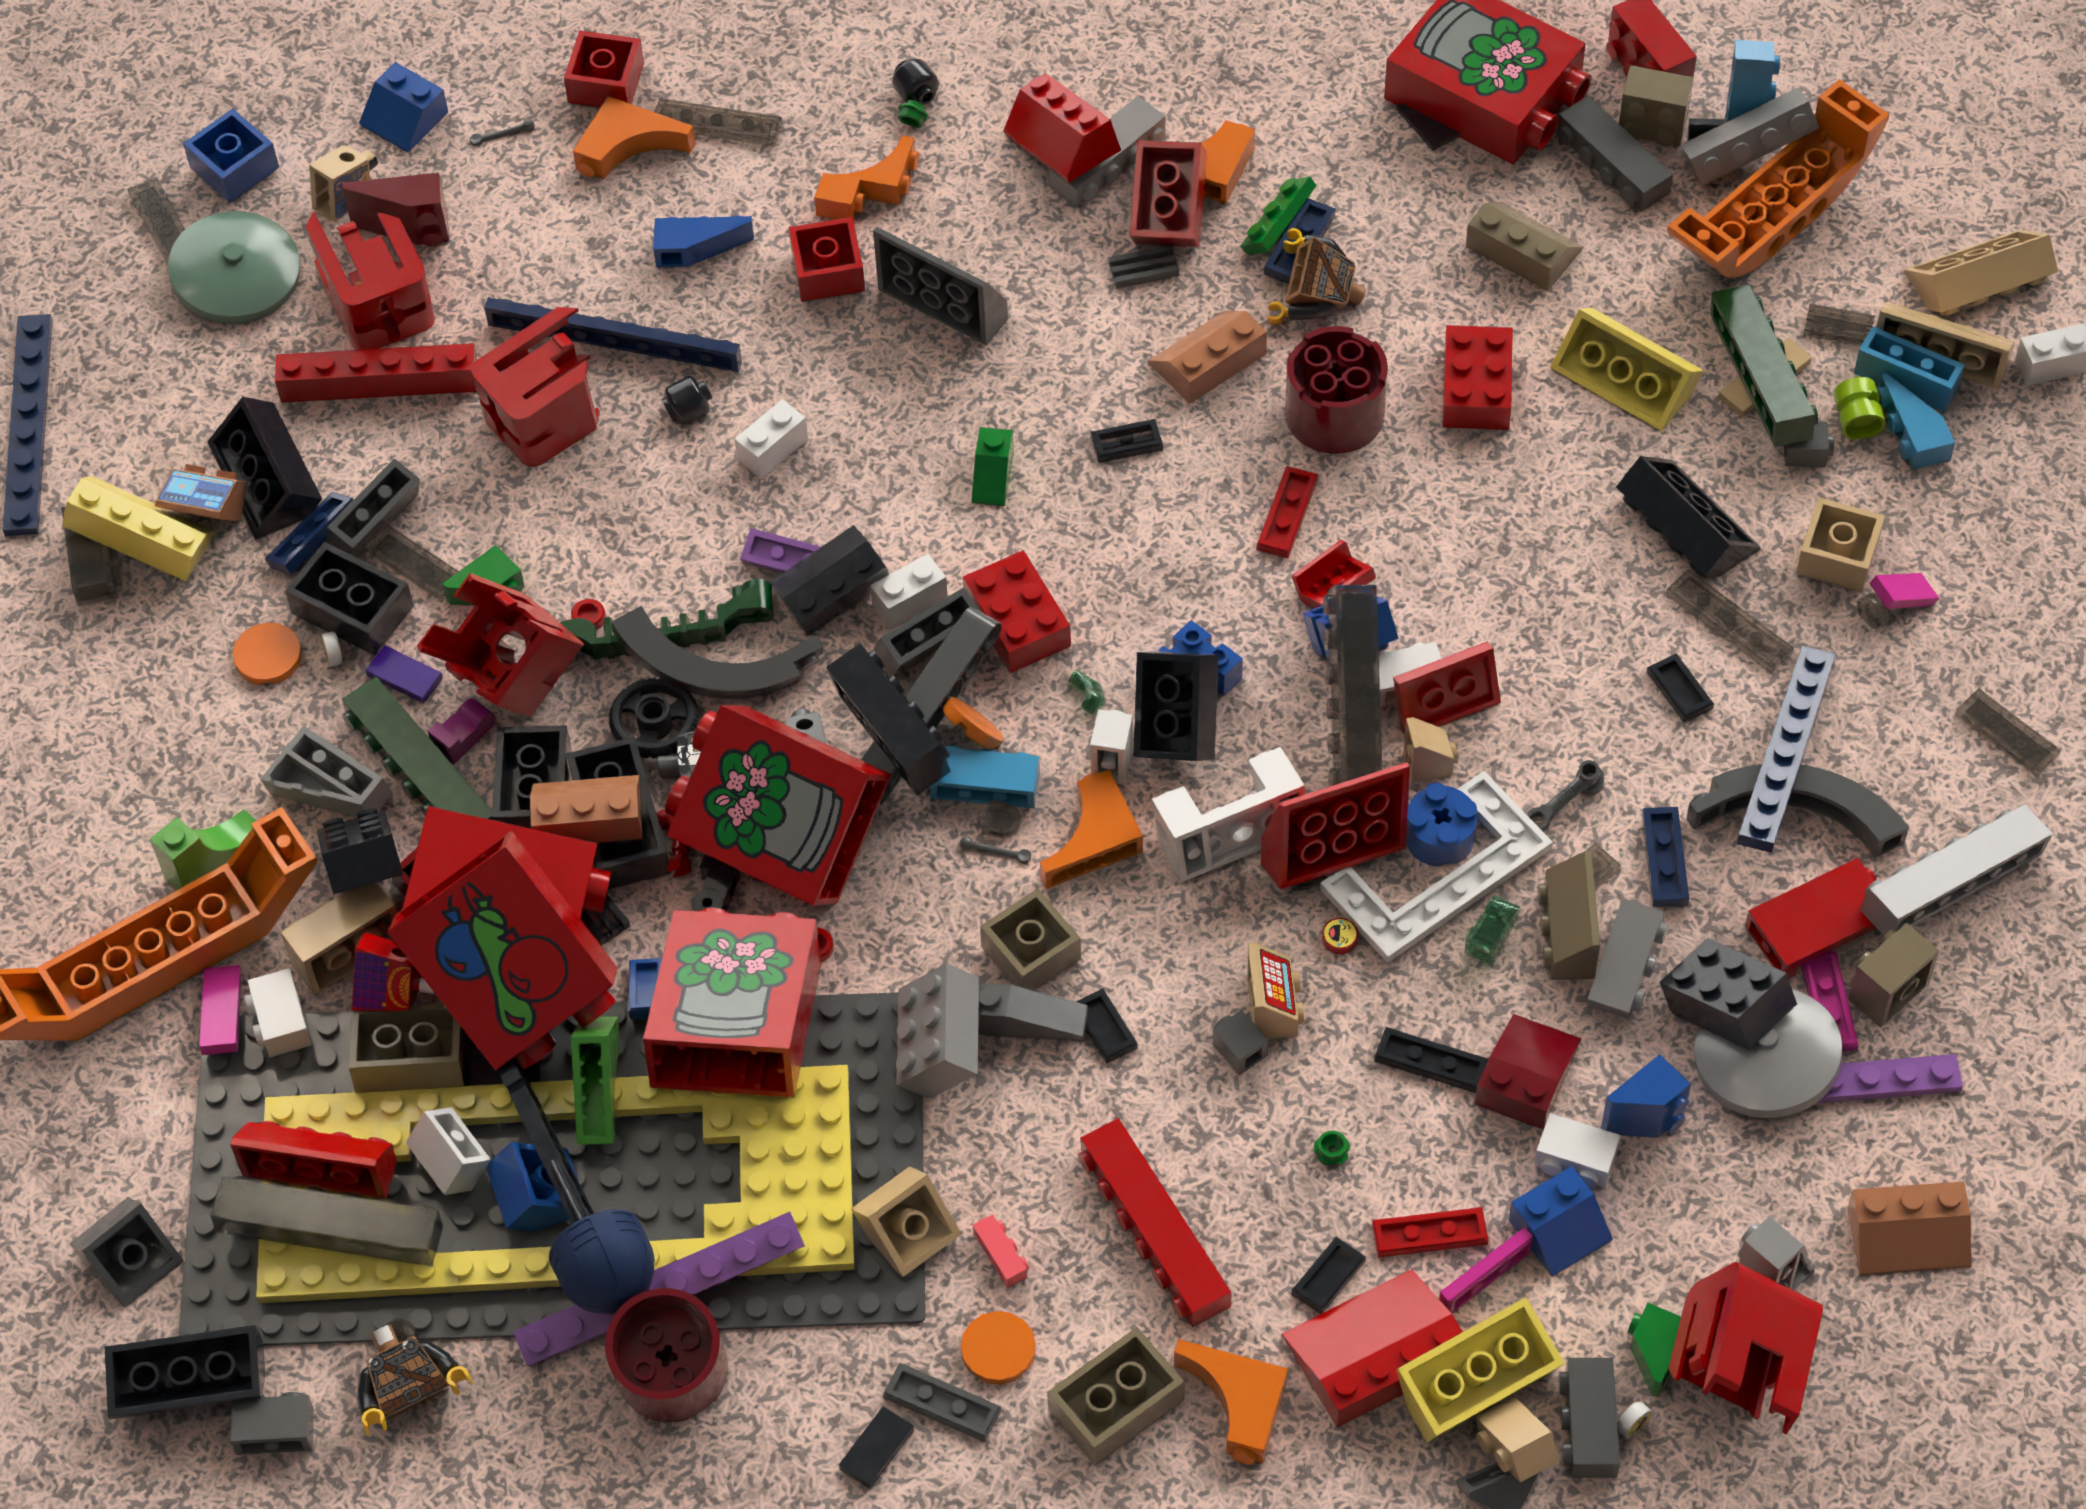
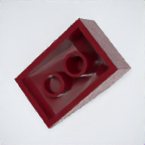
(412, 198)
(1526, 1071)

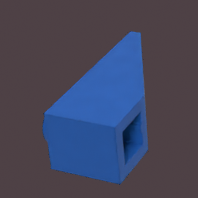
(695, 239)

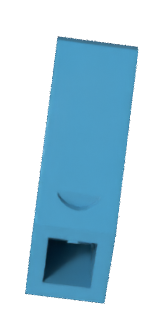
(1920, 429)

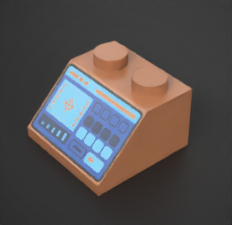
(203, 494)

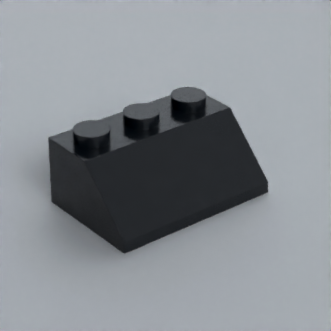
(830, 580)

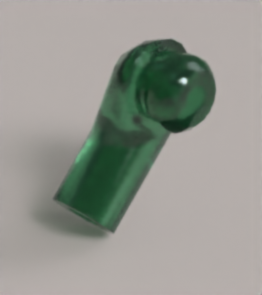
(1092, 691)

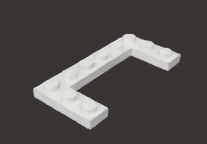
(1393, 933)

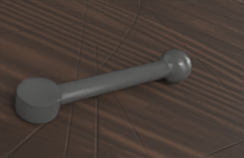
(476, 139)
(1023, 855)

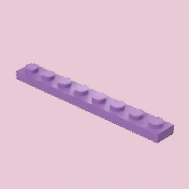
(689, 1274)

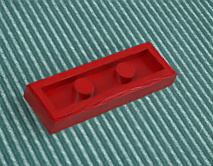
(1287, 512)
(1430, 1232)

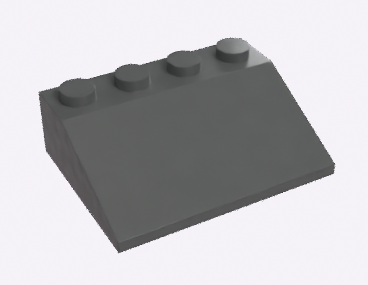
(938, 288)

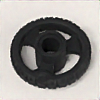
(654, 706)

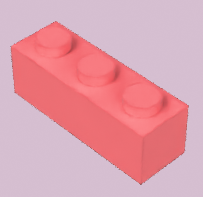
(1000, 1250)

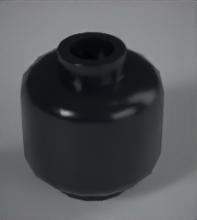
(915, 81)
(687, 400)

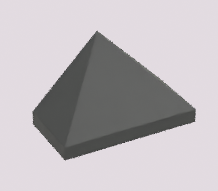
(1495, 1488)

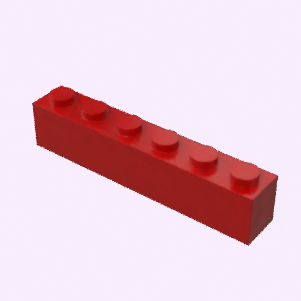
(375, 373)
(1155, 1223)

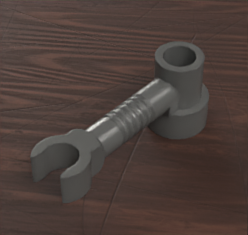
(1582, 783)

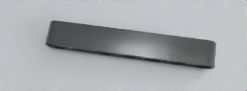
(944, 677)

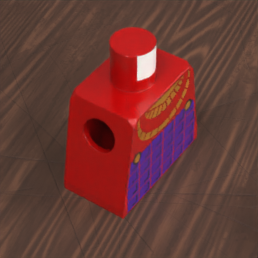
(384, 977)

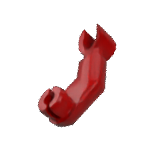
(679, 862)

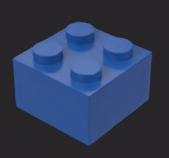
(231, 155)

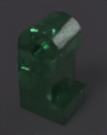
(1492, 929)

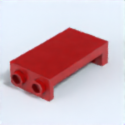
(1812, 917)

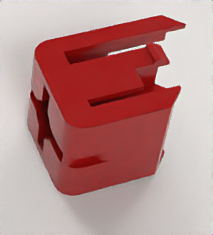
(400, 287)
(538, 398)
(486, 660)
(1745, 1337)

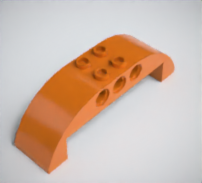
(1787, 189)

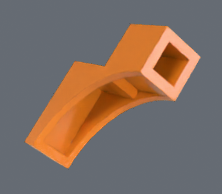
(885, 182)

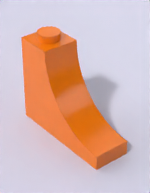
(625, 131)
(1226, 159)
(1102, 837)
(1247, 1390)

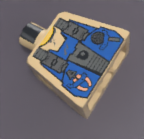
(331, 171)

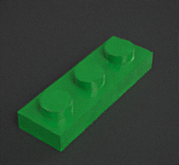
(1278, 215)

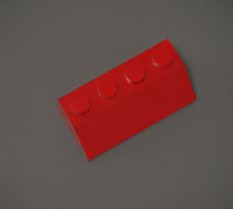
(1060, 128)
(314, 1158)

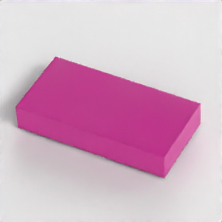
(1904, 590)

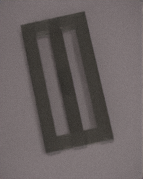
(1838, 320)

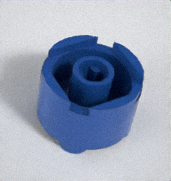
(1441, 825)

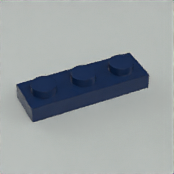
(1311, 219)
(308, 535)
(1665, 857)

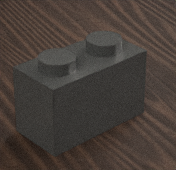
(273, 1424)

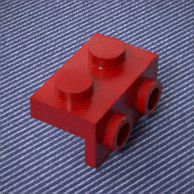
(1328, 569)

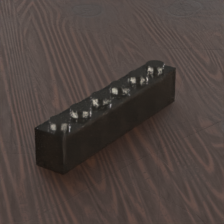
(1353, 682)
(327, 1220)

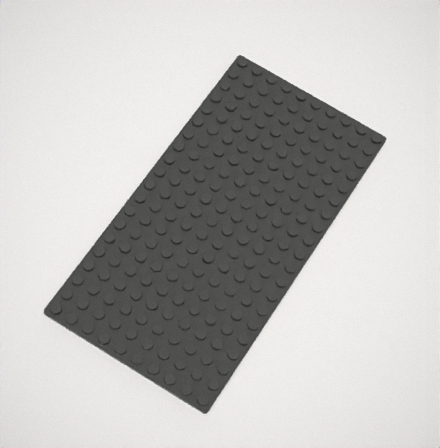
(651, 1170)

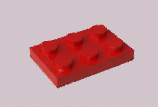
(1449, 687)

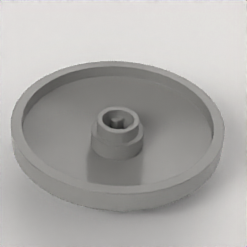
(1782, 1071)

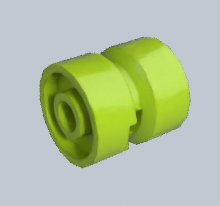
(1859, 408)

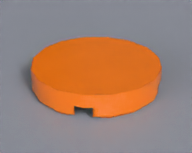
(267, 653)
(975, 724)
(998, 1347)

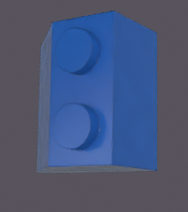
(403, 107)
(1648, 1102)
(525, 1188)
(1562, 1220)

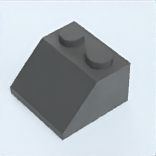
(126, 1251)

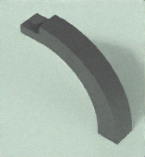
(706, 676)
(1815, 790)

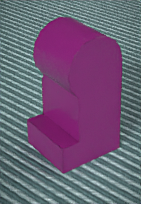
(462, 729)

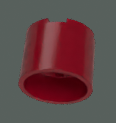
(1336, 390)
(650, 1330)

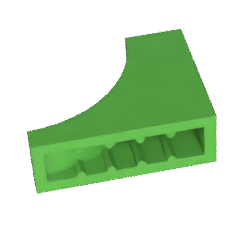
(192, 853)
(594, 1072)

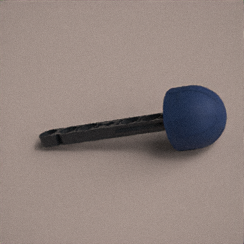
(602, 1254)

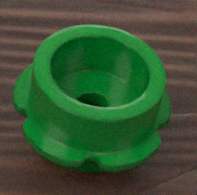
(912, 113)
(1332, 1139)

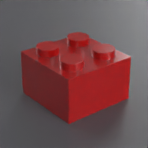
(603, 68)
(827, 259)

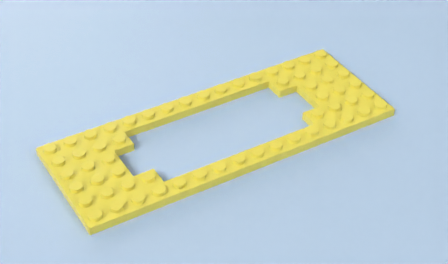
(790, 1161)

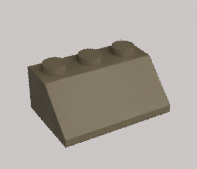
(1520, 244)
(1570, 919)

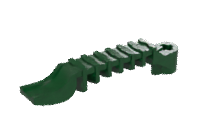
(749, 604)

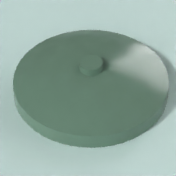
(234, 267)

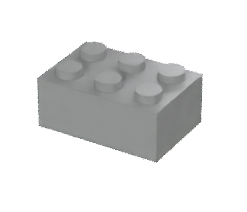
(937, 1031)

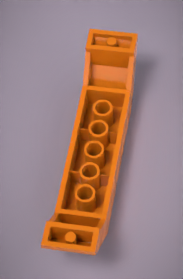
(161, 942)

